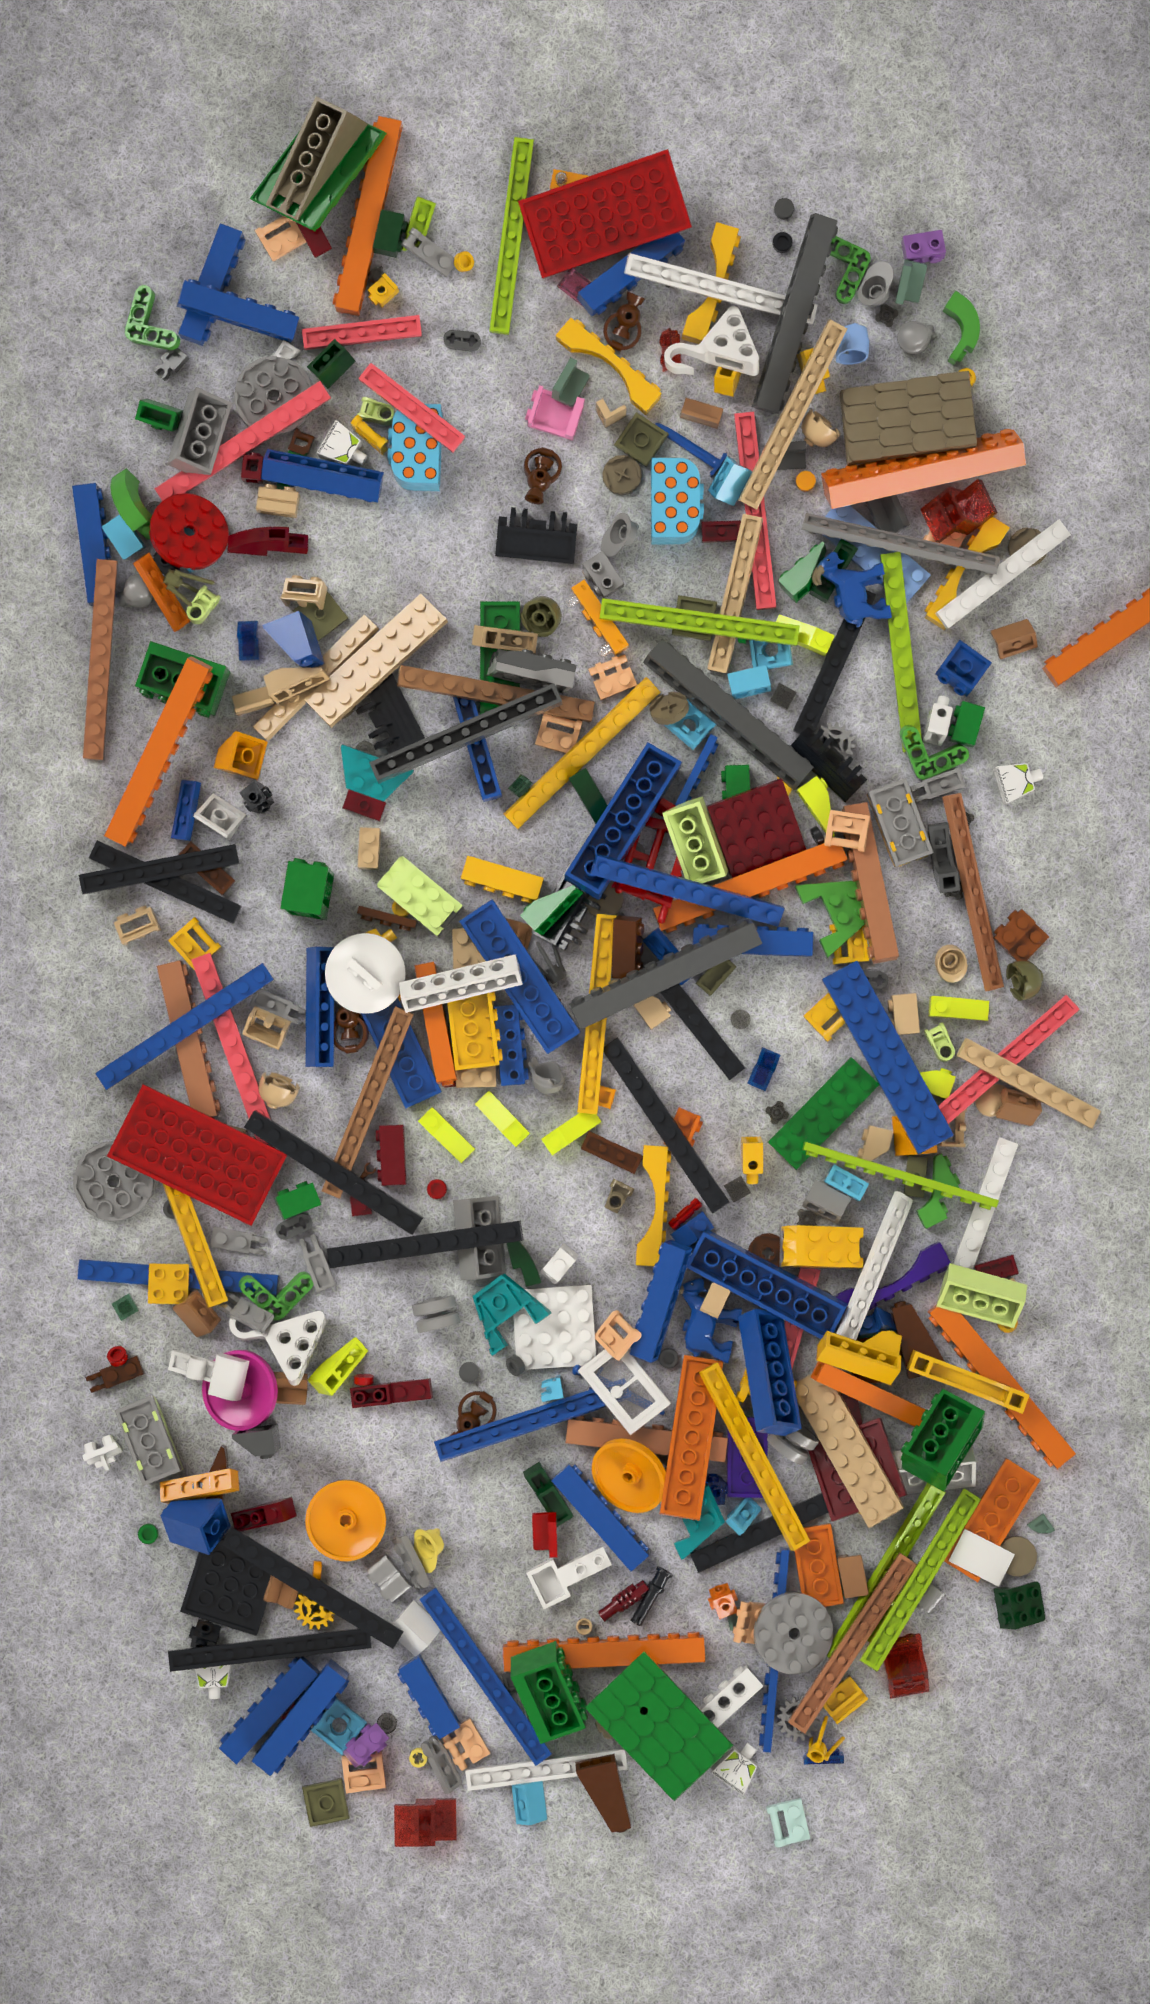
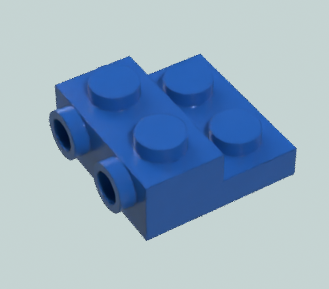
(962, 668)

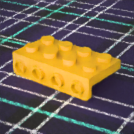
(474, 1032)

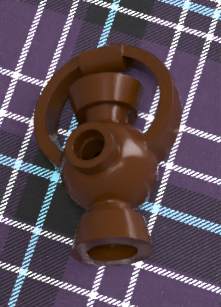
(624, 324)
(539, 478)
(348, 1021)
(476, 1411)

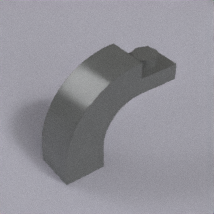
(942, 859)

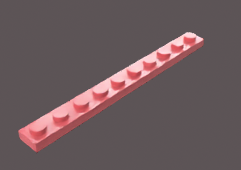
(250, 439)
(762, 566)
(231, 1040)
(1014, 1052)

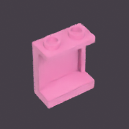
(553, 416)

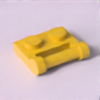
(369, 435)
(188, 947)
(856, 948)
(821, 1013)

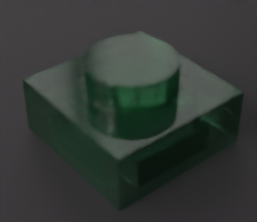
(520, 786)
(125, 1307)

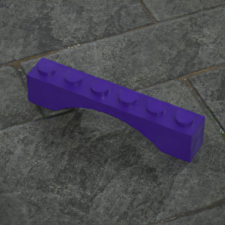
(928, 1261)

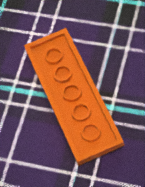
(999, 1506)

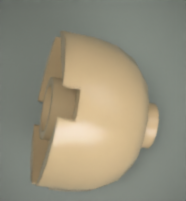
(818, 430)
(277, 1090)

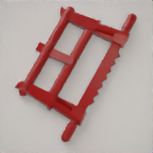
(665, 901)

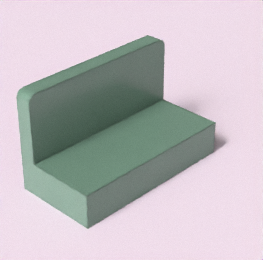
(911, 282)
(570, 384)

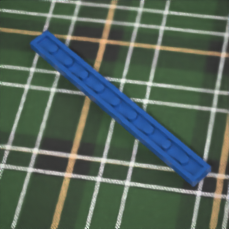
(687, 890)
(184, 1026)
(139, 1274)
(518, 1424)
(485, 1676)
(771, 1678)

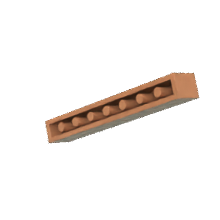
(871, 894)
(191, 1049)
(656, 1438)

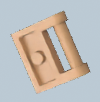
(282, 242)
(556, 739)
(850, 824)
(612, 1340)
(364, 1779)

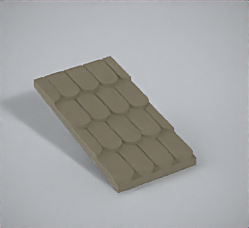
(908, 418)

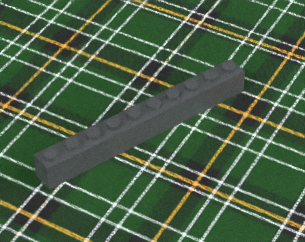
(794, 313)
(728, 714)
(466, 733)
(665, 973)

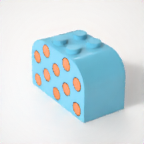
(414, 454)
(675, 501)

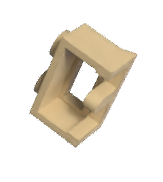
(304, 597)
(139, 932)
(263, 1033)
(960, 1127)

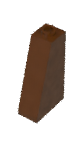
(913, 1334)
(604, 1786)

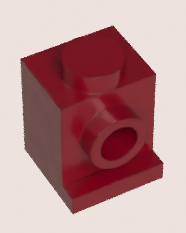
(250, 460)

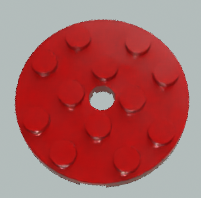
(194, 513)

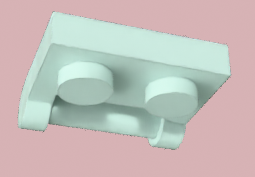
(794, 1819)

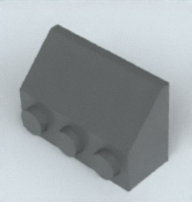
(259, 1441)

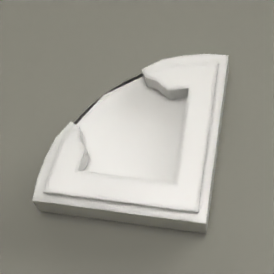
(287, 351)

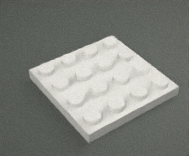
(562, 1337)

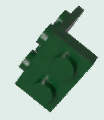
(1019, 1605)

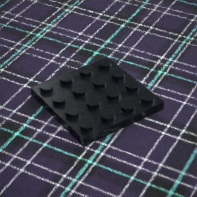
(227, 1590)

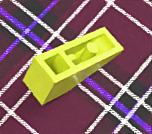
(810, 636)
(816, 800)
(958, 1008)
(939, 1082)
(502, 1118)
(570, 1131)
(446, 1134)
(336, 1368)

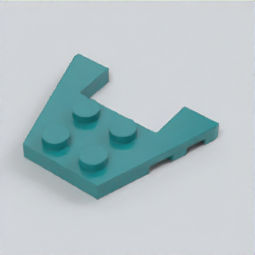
(500, 1302)
(700, 1530)

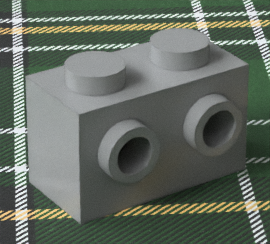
(602, 575)
(826, 1201)

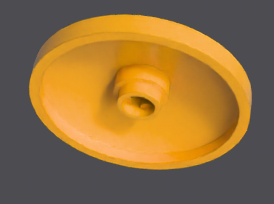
(629, 1475)
(345, 1520)

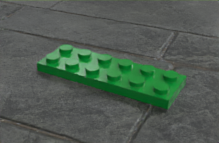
(498, 615)
(823, 1112)

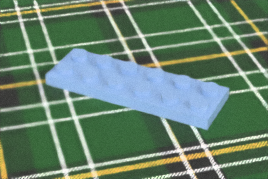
(867, 556)

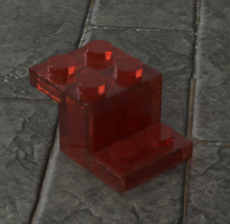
(958, 510)
(906, 1667)
(425, 1822)

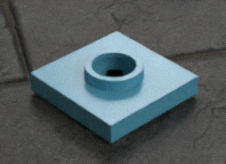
(760, 658)
(692, 738)
(338, 1739)

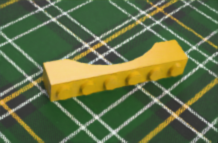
(722, 246)
(578, 340)
(988, 538)
(655, 1163)
(967, 1381)

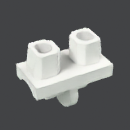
(104, 1455)

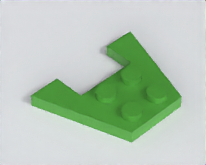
(842, 909)

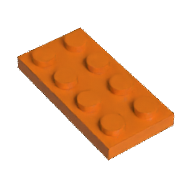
(818, 1566)

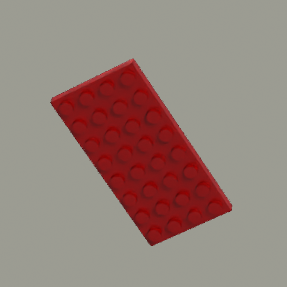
(605, 214)
(196, 1154)

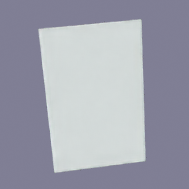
(981, 1557)

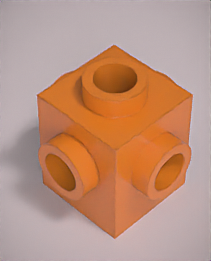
(723, 1600)

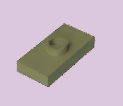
(715, 977)
(918, 1167)

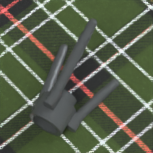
(555, 972)

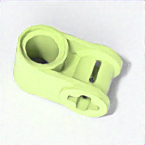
(372, 411)
(203, 604)
(939, 1041)

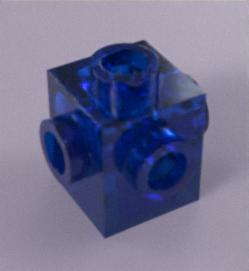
(718, 1487)

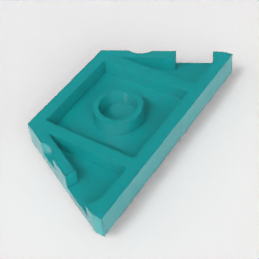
(361, 777)

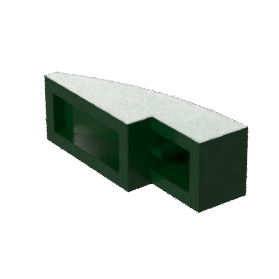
(845, 552)
(589, 794)
(521, 1259)
(547, 1493)

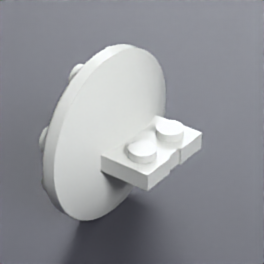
(364, 973)

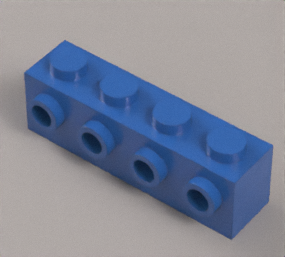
(512, 1066)
(429, 1697)

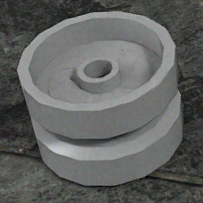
(435, 1312)
(795, 1444)

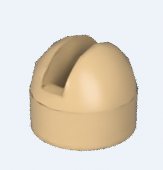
(584, 1622)

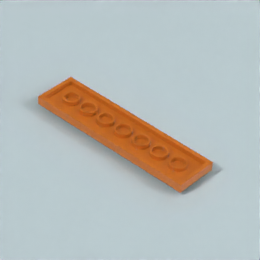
(689, 1443)

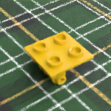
(168, 1283)

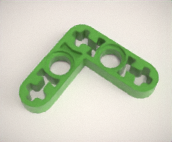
(850, 259)
(141, 324)
(923, 759)
(279, 1300)

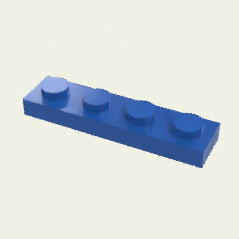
(701, 765)

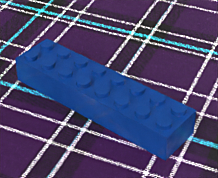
(624, 817)
(766, 1284)

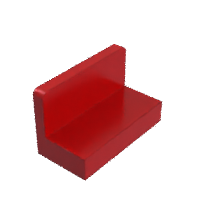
(545, 1532)

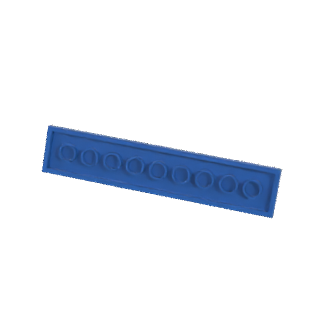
(887, 1057)

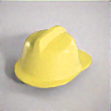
(428, 1546)

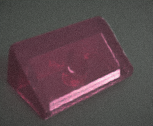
(573, 283)

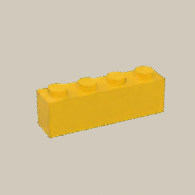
(501, 878)
(858, 1357)

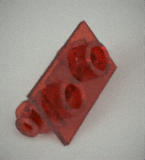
(667, 339)

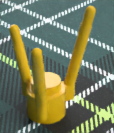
(818, 1752)

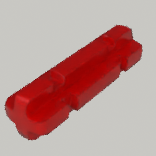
(685, 1214)

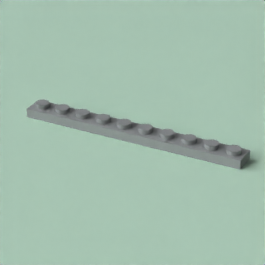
(900, 543)

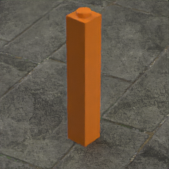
(438, 1034)
(868, 1393)

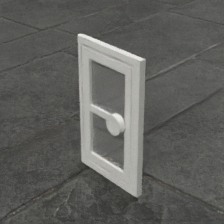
(624, 1389)

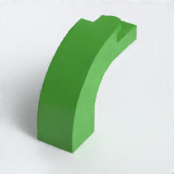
(967, 318)
(128, 503)

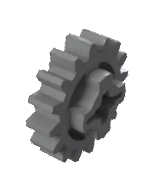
(840, 738)
(785, 1715)

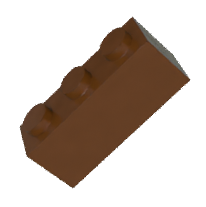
(627, 945)

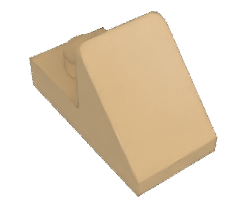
(715, 1300)

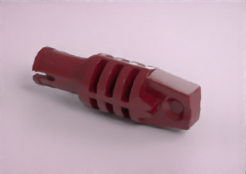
(623, 1600)

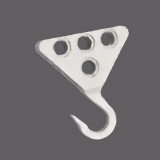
(724, 346)
(289, 1353)

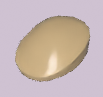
(957, 969)
(990, 1101)

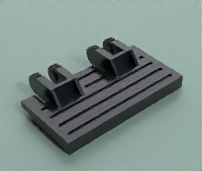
(536, 541)
(394, 714)
(829, 763)
(564, 925)

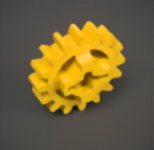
(324, 1613)

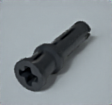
(656, 1587)

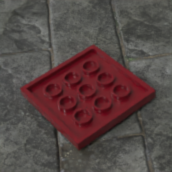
(756, 827)
(833, 1489)

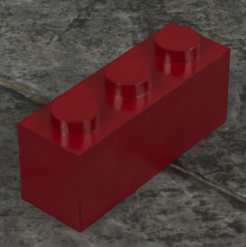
(391, 1155)

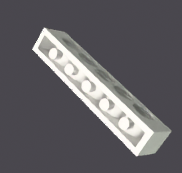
(460, 983)
(736, 1699)

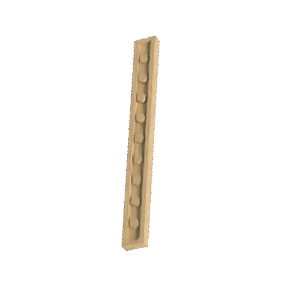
(792, 414)

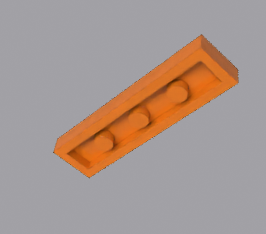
(164, 598)

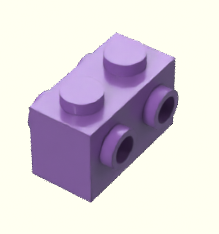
(924, 247)
(371, 1740)

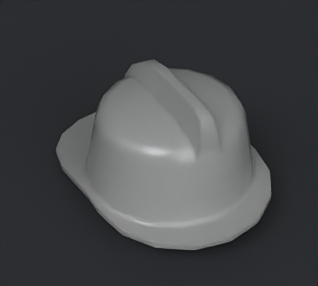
(876, 284)
(619, 534)

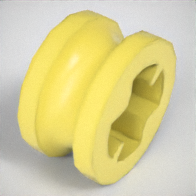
(412, 1758)

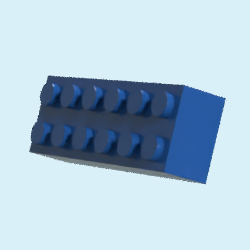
(769, 1373)
(305, 1712)

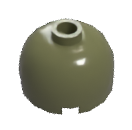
(541, 616)
(1025, 979)

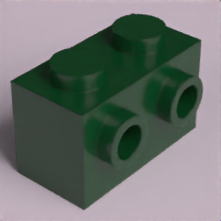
(389, 233)
(331, 364)

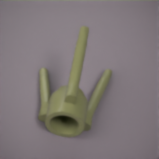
(173, 580)

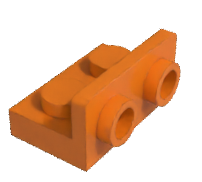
(688, 1123)

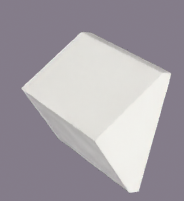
(220, 816)
(417, 1627)

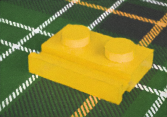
(844, 1699)

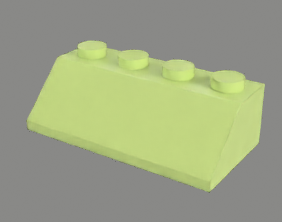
(695, 841)
(982, 1295)

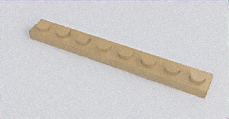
(736, 588)
(333, 659)
(1028, 1083)

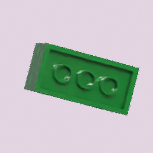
(163, 659)
(307, 889)
(942, 1439)
(548, 1692)

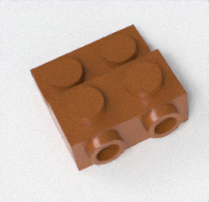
(1020, 936)

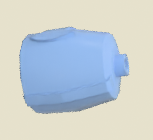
(856, 343)

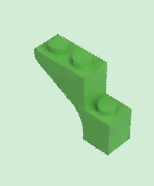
(933, 1210)

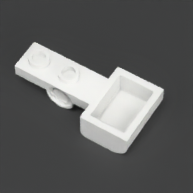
(225, 1374)
(553, 1582)

